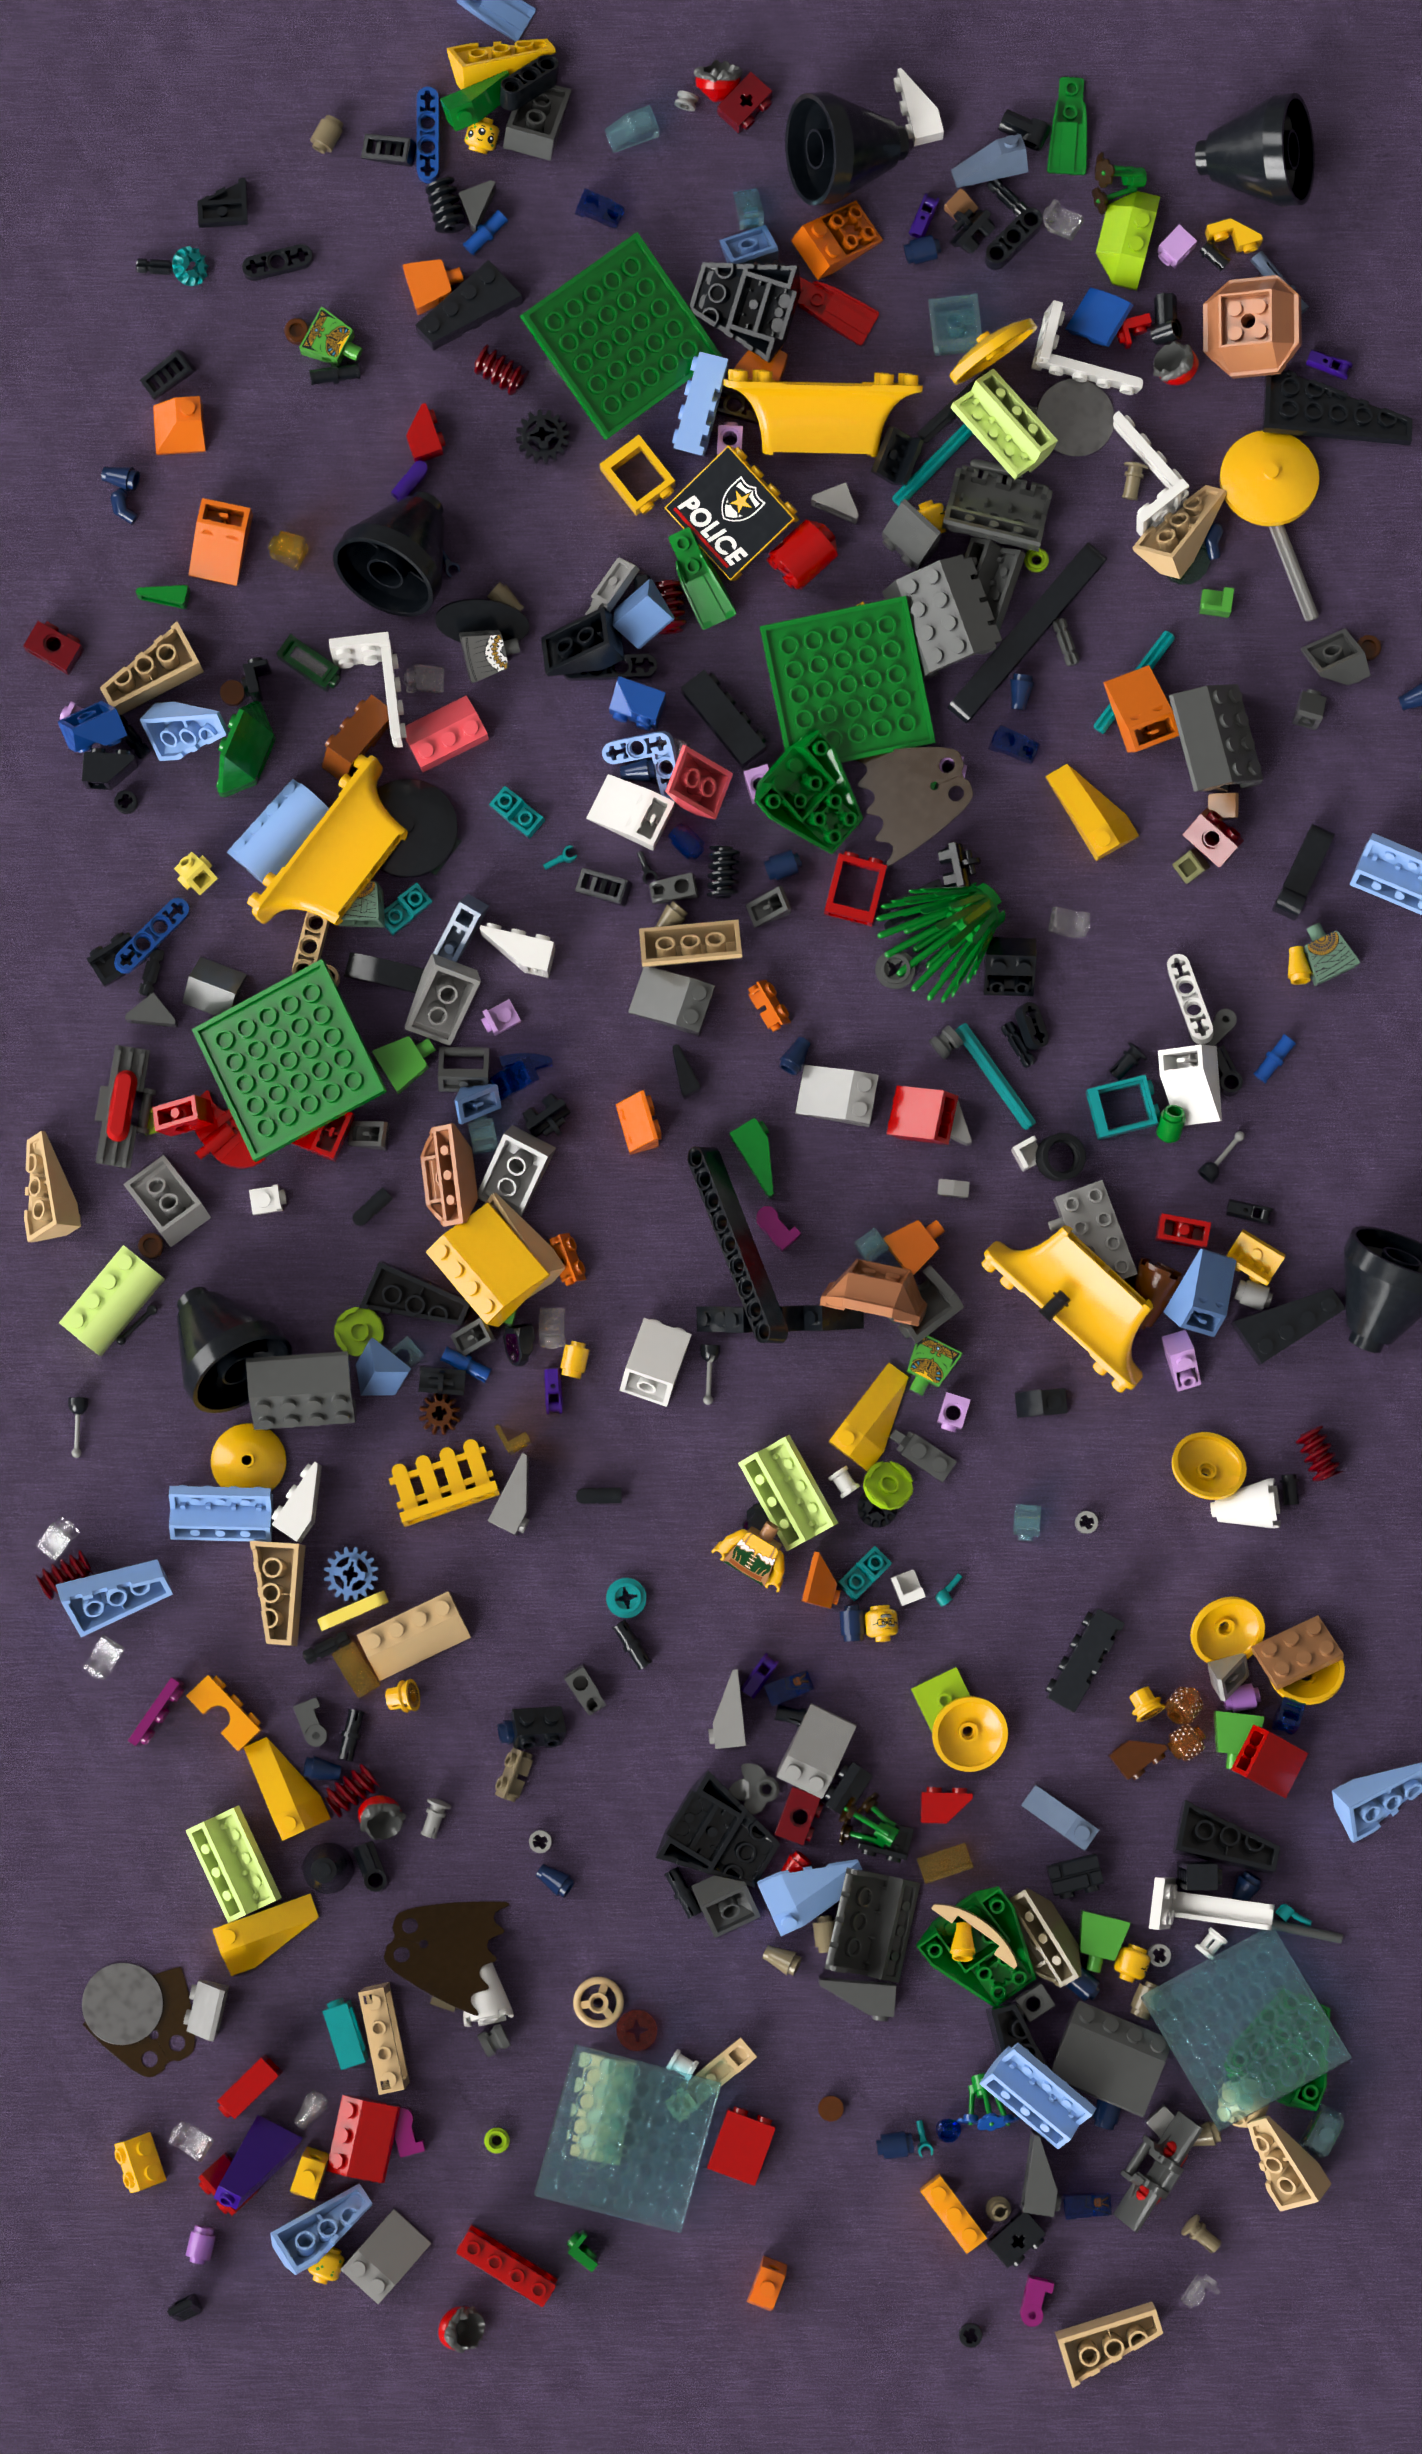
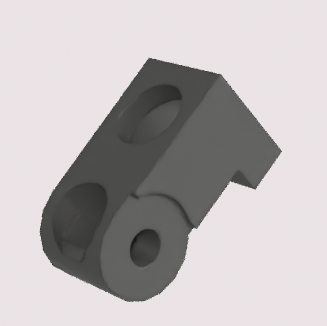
(674, 889)
(1222, 1025)
(584, 1690)
(313, 1731)

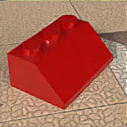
(363, 2138)

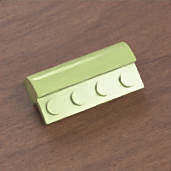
(1005, 424)
(112, 1301)
(788, 1492)
(233, 1864)

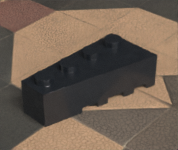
(473, 302)
(409, 1295)
(1281, 1326)
(1084, 1659)
(1009, 2029)

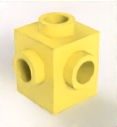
(195, 873)

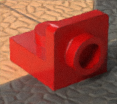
(1136, 325)

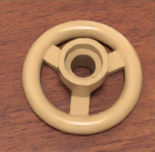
(610, 2017)

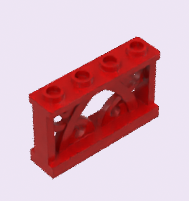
(507, 2265)

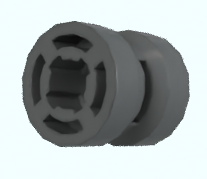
(946, 1042)
(494, 2040)

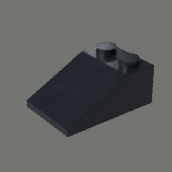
(583, 645)

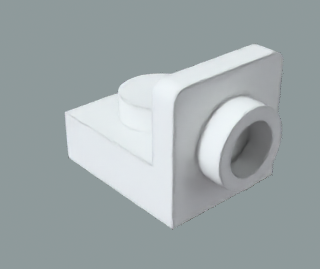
(267, 1200)

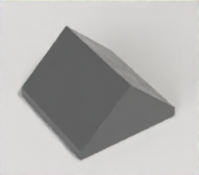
(213, 987)

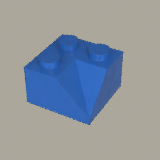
(637, 704)
(92, 725)

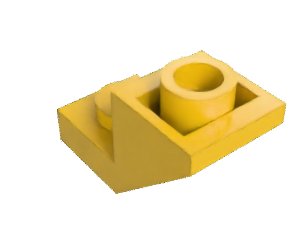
(1243, 237)

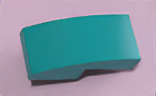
(517, 812)
(406, 908)
(864, 1573)

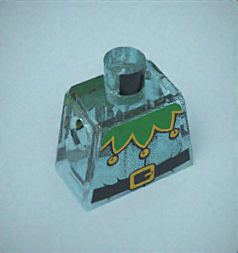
(1322, 2131)

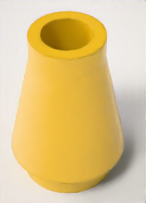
(1298, 968)
(962, 1945)

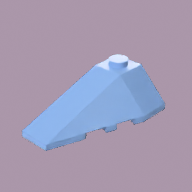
(181, 728)
(1372, 1798)
(804, 1894)
(317, 2231)

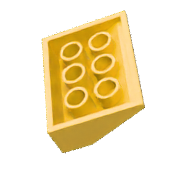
(488, 1265)

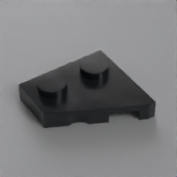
(224, 207)

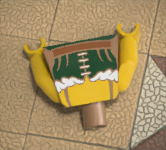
(755, 1554)

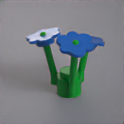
(990, 2120)

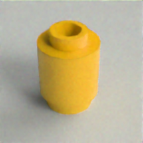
(574, 1359)

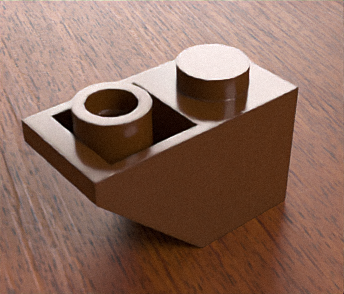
(1134, 1755)

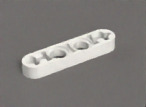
(1189, 999)

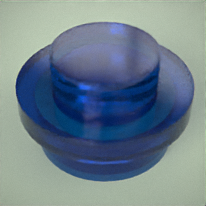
(948, 2130)

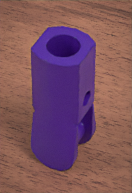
(923, 219)
(1324, 362)
(410, 480)
(553, 1386)
(756, 1679)

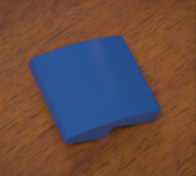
(1099, 317)

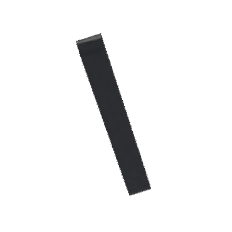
(1027, 633)
(737, 1245)

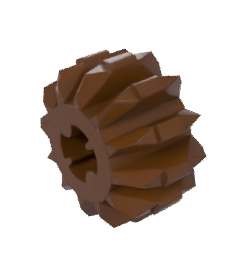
(432, 1409)

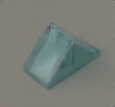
(749, 209)

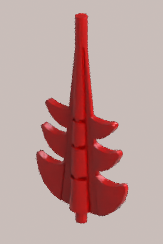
(224, 1139)

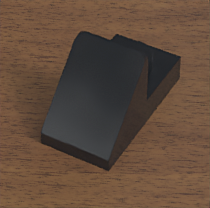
(1041, 1403)

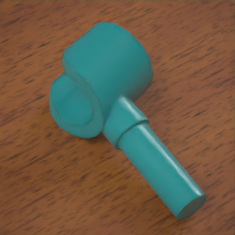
(561, 858)
(943, 1597)
(1286, 1912)
(922, 2138)

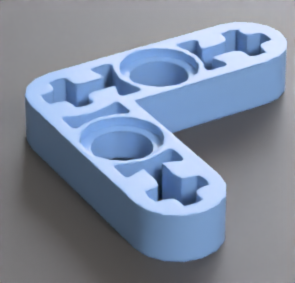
(657, 754)

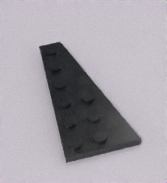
(1319, 410)

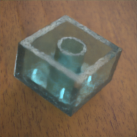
(954, 323)

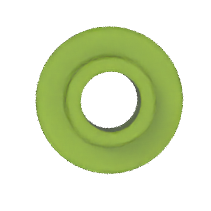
(1042, 554)
(496, 2148)

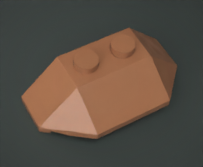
(448, 1175)

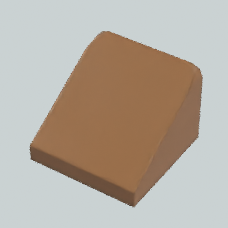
(960, 202)
(1224, 804)

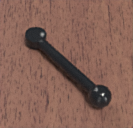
(151, 1310)

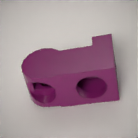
(768, 1221)
(405, 2134)
(1033, 2299)

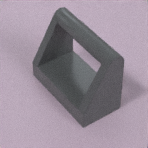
(453, 1079)

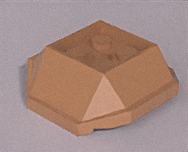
(1265, 345)
(877, 1291)

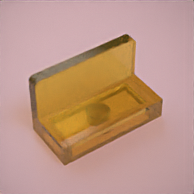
(514, 1444)
(944, 1863)

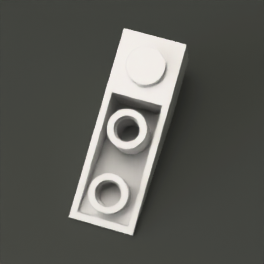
(922, 115)

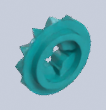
(181, 262)
(616, 1591)

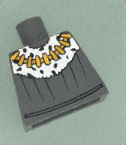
(486, 652)

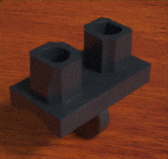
(979, 222)
(955, 855)
(549, 1119)
(442, 1380)

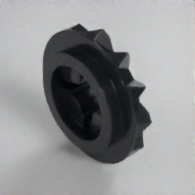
(874, 1519)

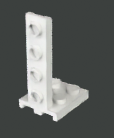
(1079, 370)
(1176, 491)
(370, 650)
(1171, 1903)

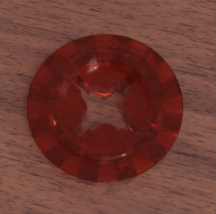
(628, 2039)

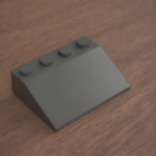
(1110, 2058)

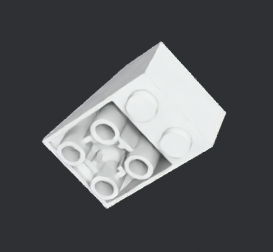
(631, 811)
(528, 953)
(1192, 1082)
(300, 1510)

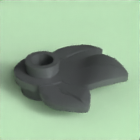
(750, 1788)

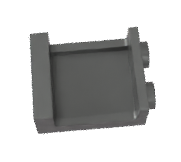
(941, 1306)

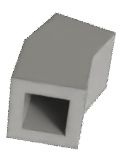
(953, 1188)

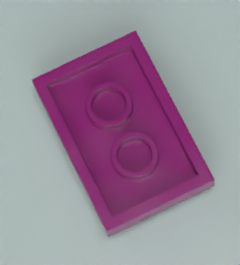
(157, 1713)

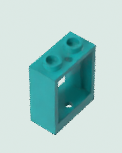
(1097, 1113)
(345, 2033)

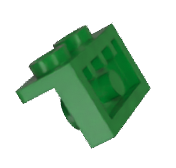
(584, 2255)

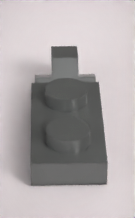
(923, 1454)

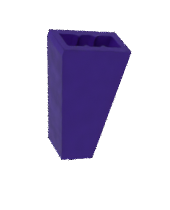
(257, 2160)

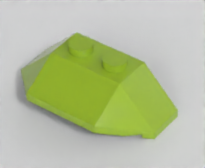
(1127, 237)

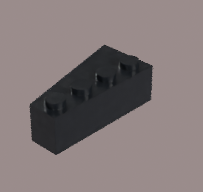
(1220, 1841)

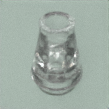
(311, 2108)

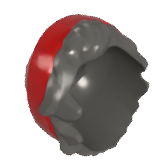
(717, 79)
(1175, 363)
(380, 1817)
(461, 2328)

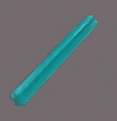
(933, 464)
(1150, 659)
(995, 1076)

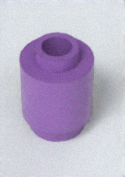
(1243, 1699)
(201, 2244)

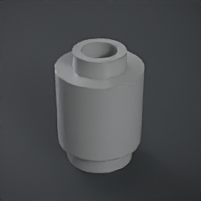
(1253, 1294)

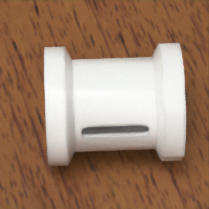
(844, 1482)
(1212, 1935)
(682, 2063)

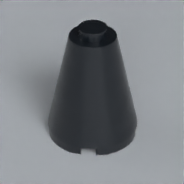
(328, 1868)

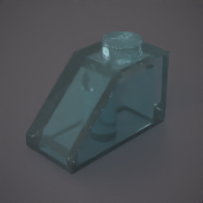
(632, 129)

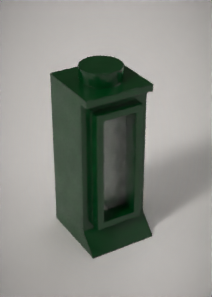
(309, 663)

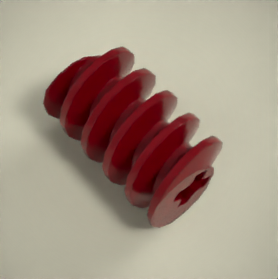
(499, 371)
(669, 593)
(1318, 1454)
(74, 1570)
(351, 1790)

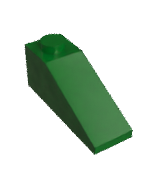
(473, 102)
(754, 1148)

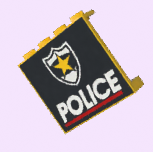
(732, 511)

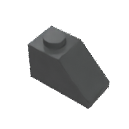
(1309, 709)

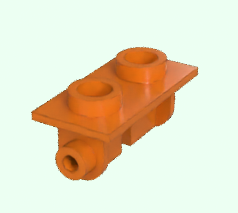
(765, 996)
(566, 1249)

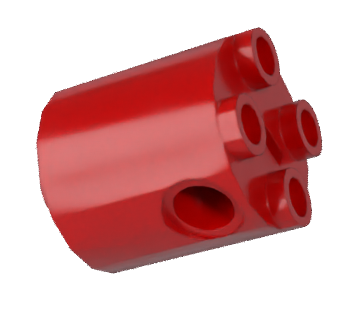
(804, 553)

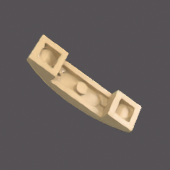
(1004, 1950)
(728, 2062)

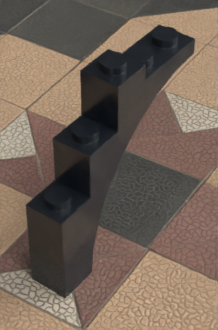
(797, 1317)

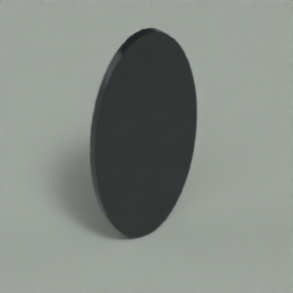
(481, 615)

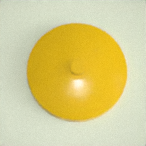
(991, 349)
(1269, 478)

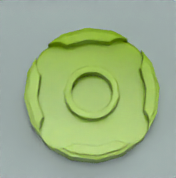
(356, 1328)
(888, 1485)

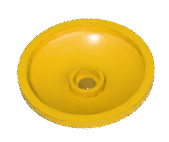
(261, 1445)
(1213, 1456)
(1241, 1631)
(1319, 1688)
(979, 1747)

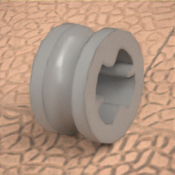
(686, 101)
(1089, 1515)
(538, 1849)
(1166, 1953)

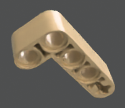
(316, 936)

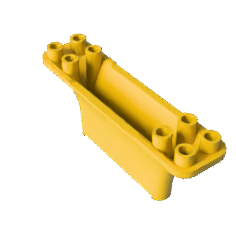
(822, 414)
(337, 854)
(1102, 1305)

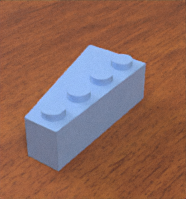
(701, 404)
(113, 1595)

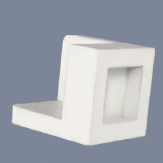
(1026, 1153)
(907, 1587)

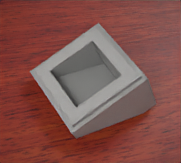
(1160, 2120)

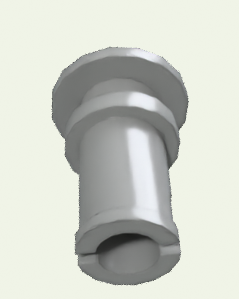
(434, 1817)

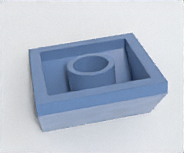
(750, 247)
(642, 615)
(380, 1370)

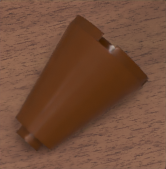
(1158, 1285)

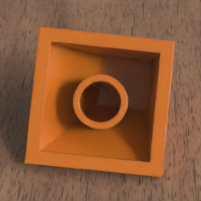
(179, 426)
(820, 1584)

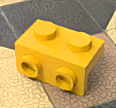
(1255, 1257)
(139, 2162)

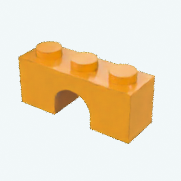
(242, 1726)
(953, 2213)

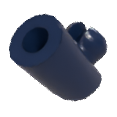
(119, 507)
(1212, 540)

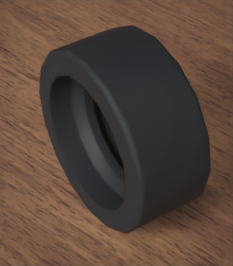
(1077, 1149)

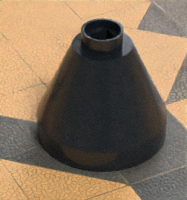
(838, 147)
(1263, 152)
(395, 556)
(1381, 1286)
(214, 1347)

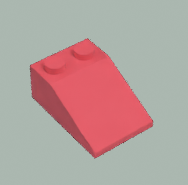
(698, 783)

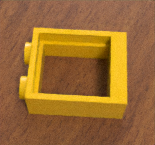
(622, 456)

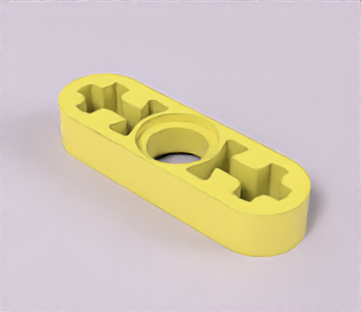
(352, 1610)

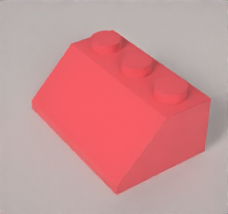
(445, 733)

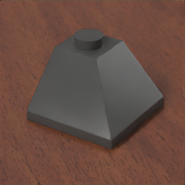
(1338, 658)
(725, 1903)

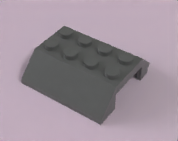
(997, 510)
(946, 613)
(1216, 737)
(300, 1390)
(872, 1925)

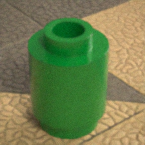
(1171, 1124)

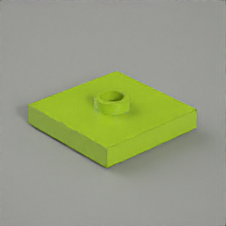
(938, 1692)

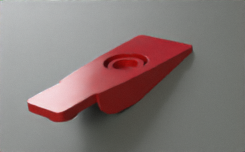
(837, 310)

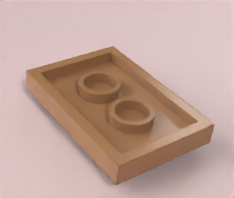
(1297, 1652)

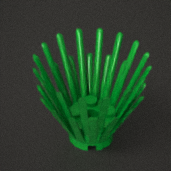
(967, 914)

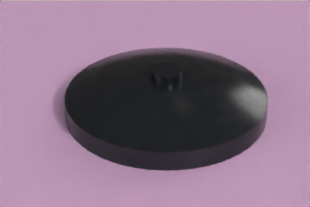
(429, 824)

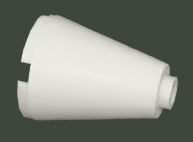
(1250, 1506)
(491, 2003)

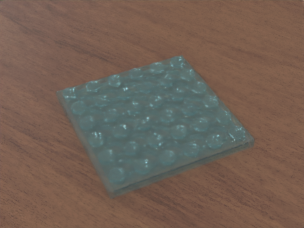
(1245, 2028)
(627, 2138)

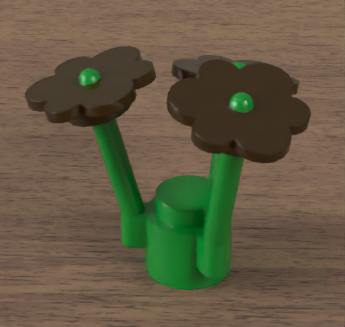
(1105, 172)
(885, 1833)

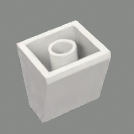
(655, 1361)

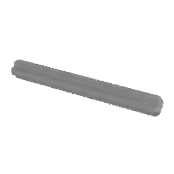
(1294, 572)

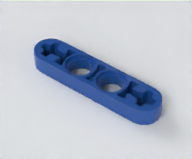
(428, 134)
(151, 935)

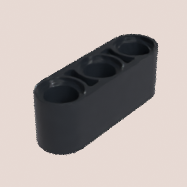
(529, 82)
(1018, 228)

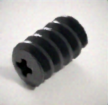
(443, 206)
(723, 872)

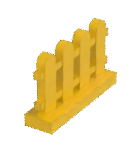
(433, 1494)

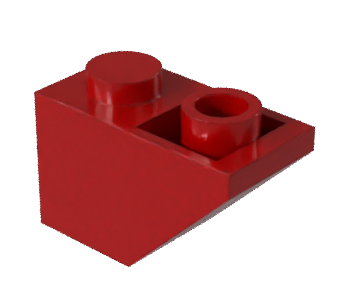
(422, 435)
(942, 1806)

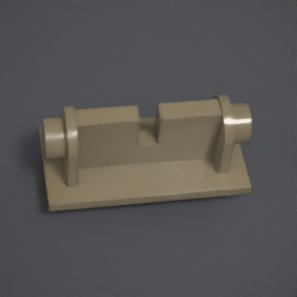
(515, 1763)

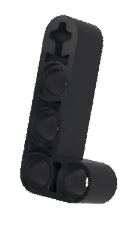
(1303, 872)

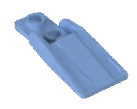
(505, 16)

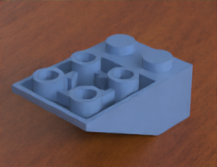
(1203, 1293)

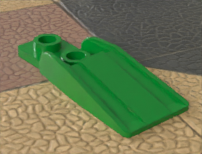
(1069, 130)
(700, 581)

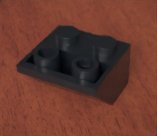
(106, 770)
(1010, 966)

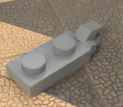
(613, 585)

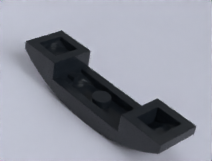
(383, 972)

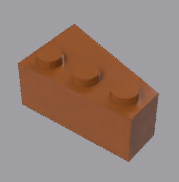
(355, 736)

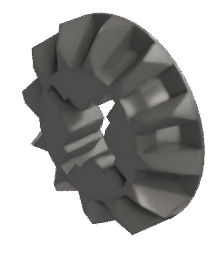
(894, 982)

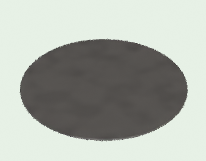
(1077, 416)
(122, 2003)

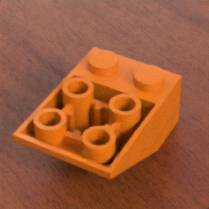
(836, 239)
(220, 541)
(1141, 709)
(637, 1123)

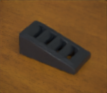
(400, 142)
(172, 381)
(623, 893)
(688, 1083)
(185, 2308)

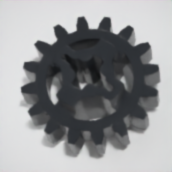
(533, 437)

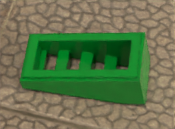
(172, 596)

